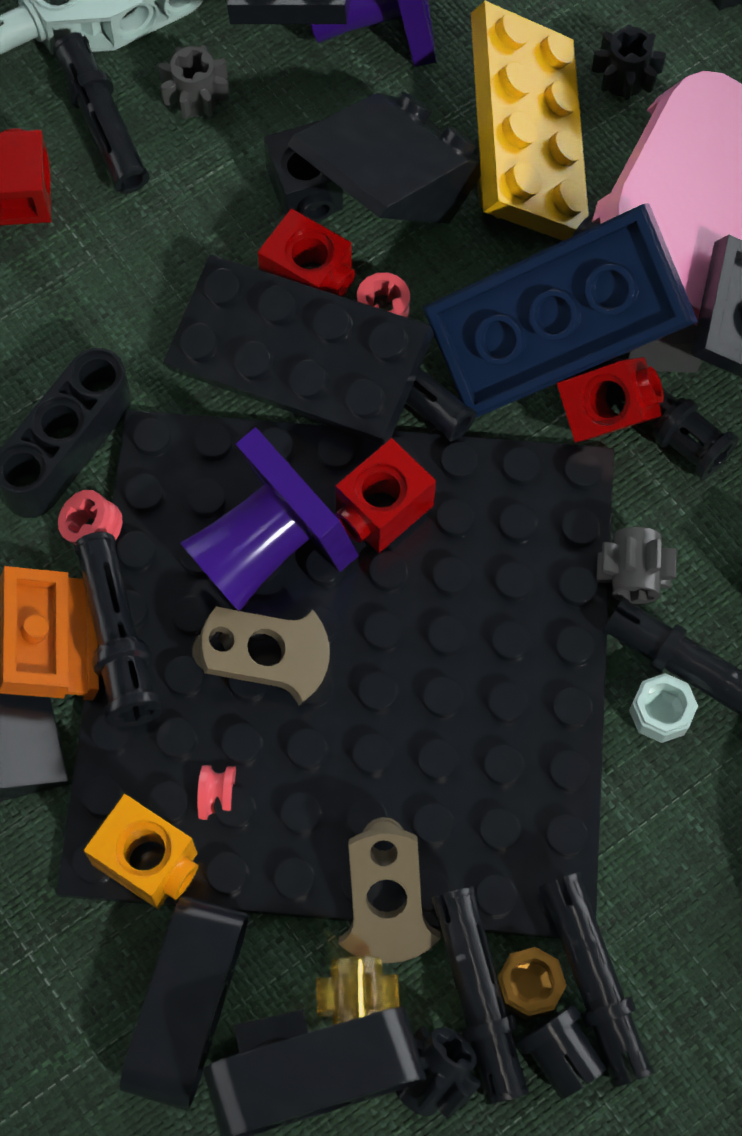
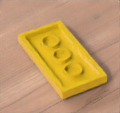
(528, 123)

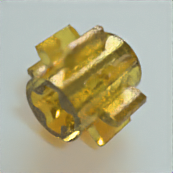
(356, 989)

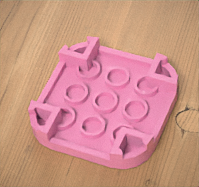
(688, 173)

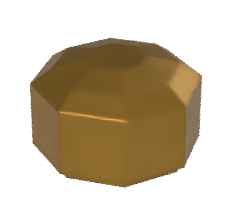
(531, 983)

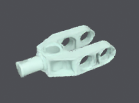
(96, 19)

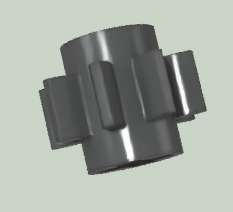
(194, 81)
(636, 565)

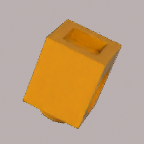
(126, 829)

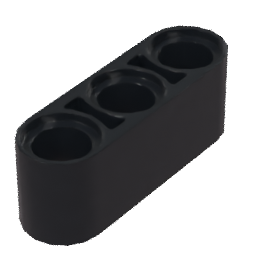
(64, 405)
(184, 1002)
(314, 1073)

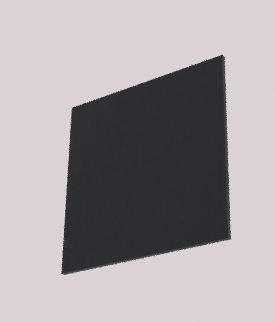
(449, 694)

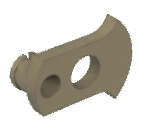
(302, 645)
(382, 934)

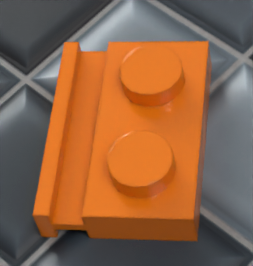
(45, 635)

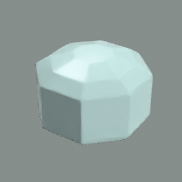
(663, 708)

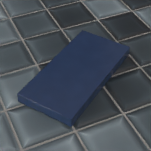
(561, 311)

